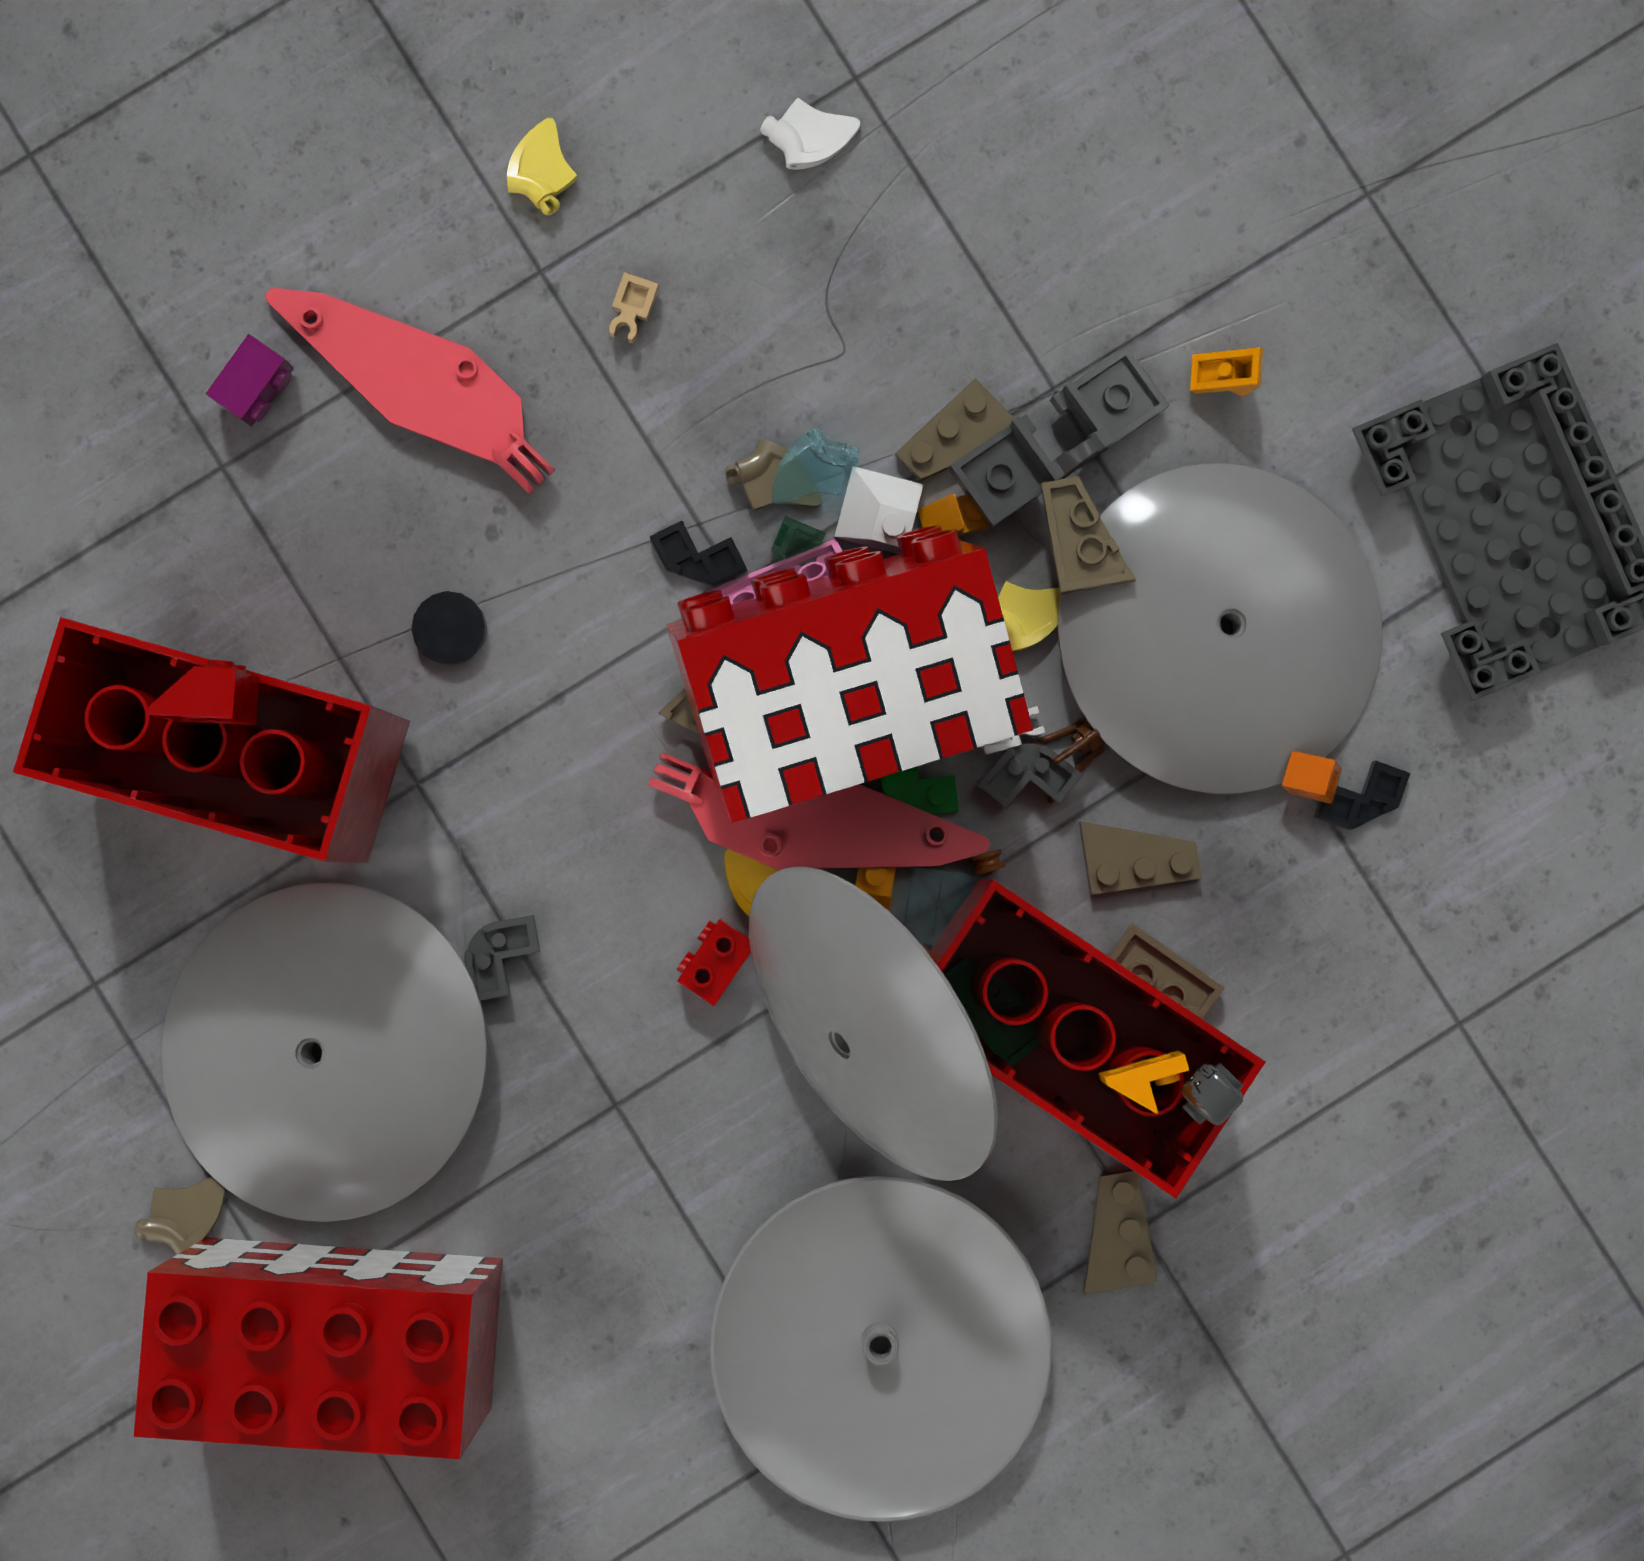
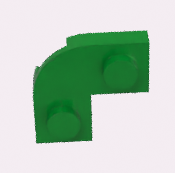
(930, 794)

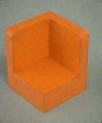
(1312, 776)

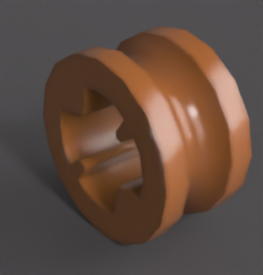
(987, 862)

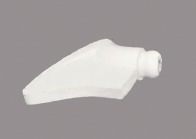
(809, 135)

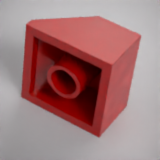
(211, 695)

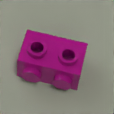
(251, 381)

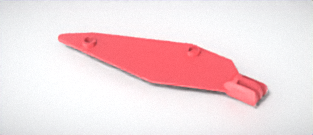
(417, 380)
(825, 832)

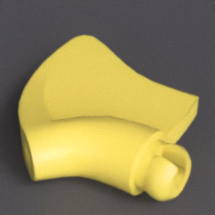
(539, 168)
(1028, 614)

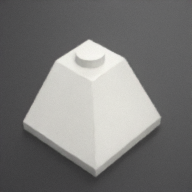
(877, 509)

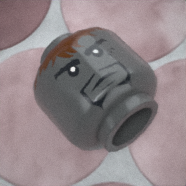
(1212, 1094)

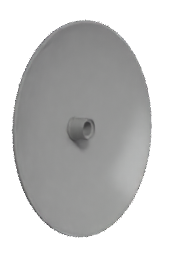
(1164, 675)
(873, 1023)
(395, 1041)
(894, 1426)

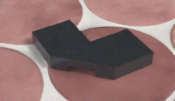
(711, 566)
(1379, 795)

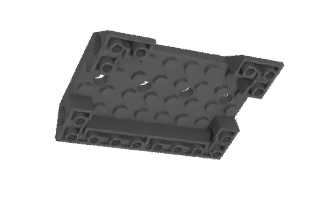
(1552, 505)

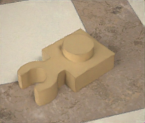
(633, 301)

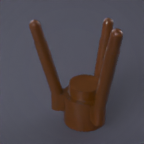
(1084, 740)

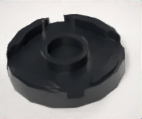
(449, 628)

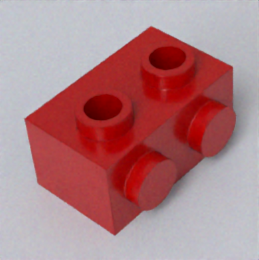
(715, 962)

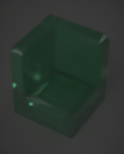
(795, 539)

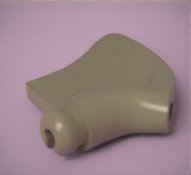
(758, 476)
(183, 1214)

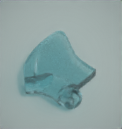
(812, 467)

